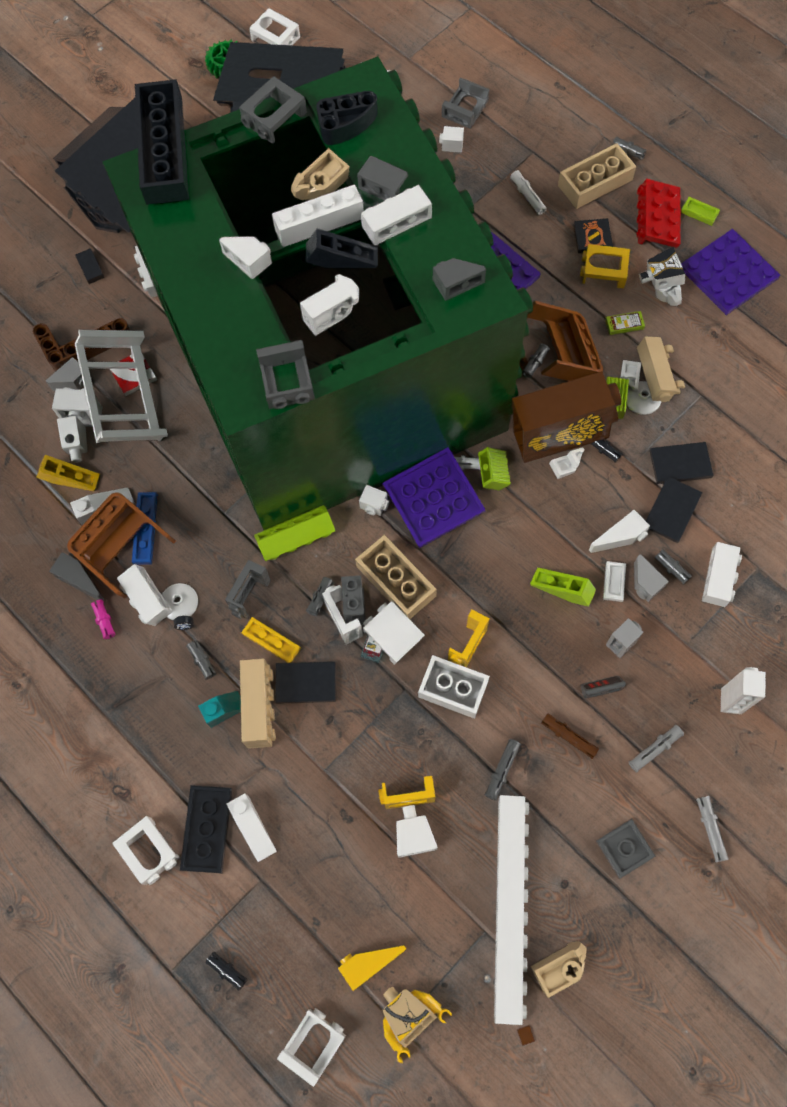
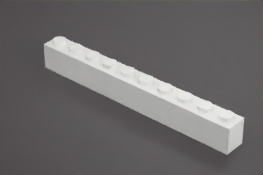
(510, 911)

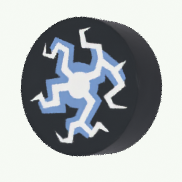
(183, 622)

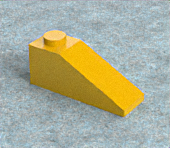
(66, 474)
(364, 965)

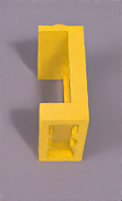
(603, 273)
(477, 623)
(408, 799)

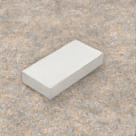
(614, 581)

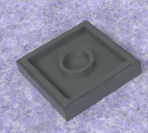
(625, 848)

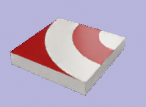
(128, 378)

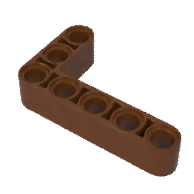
(65, 352)

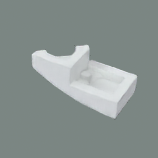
(631, 371)
(566, 464)

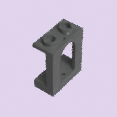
(291, 102)
(460, 115)
(281, 355)
(256, 574)
(353, 599)

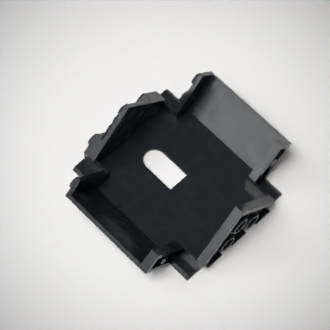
(297, 64)
(84, 169)

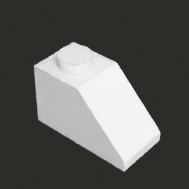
(247, 254)

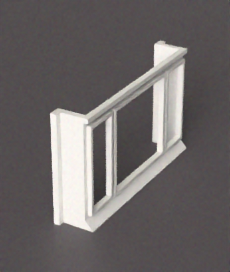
(118, 339)

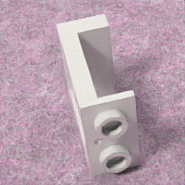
(259, 30)
(349, 631)
(168, 857)
(287, 1055)

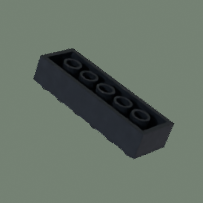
(161, 142)

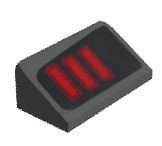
(602, 686)

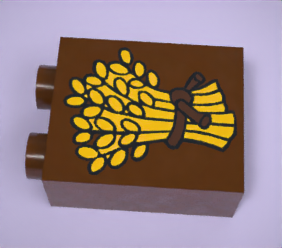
(564, 416)

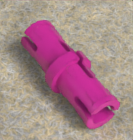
(103, 619)

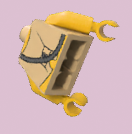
(408, 1016)

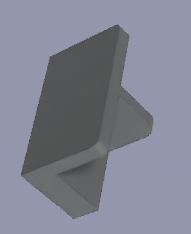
(380, 178)

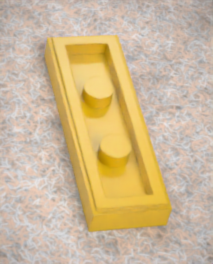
(271, 640)

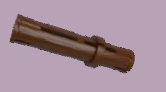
(563, 731)

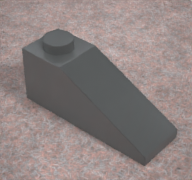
(71, 571)

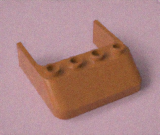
(571, 341)
(107, 534)

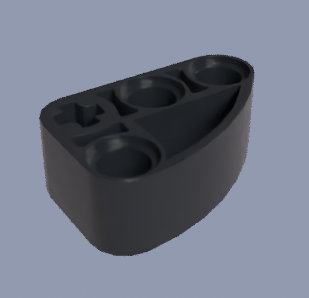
(346, 116)

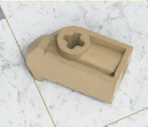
(320, 177)
(552, 970)

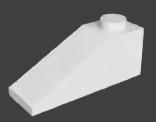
(87, 505)
(623, 533)
(251, 827)

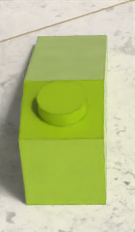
(565, 586)

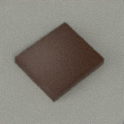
(525, 1035)

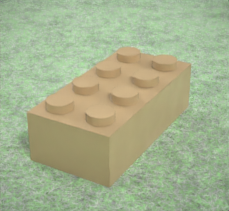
(596, 175)
(396, 577)
(256, 703)

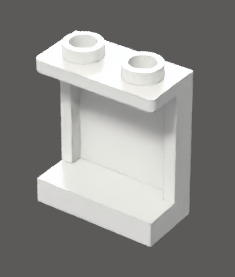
(392, 631)

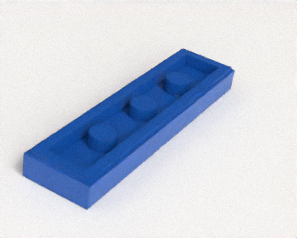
(144, 538)

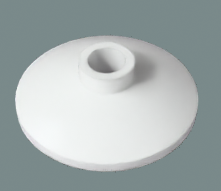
(639, 403)
(187, 603)

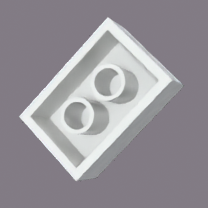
(453, 686)

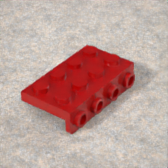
(658, 213)

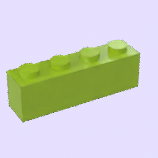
(294, 533)

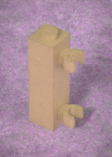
(657, 369)

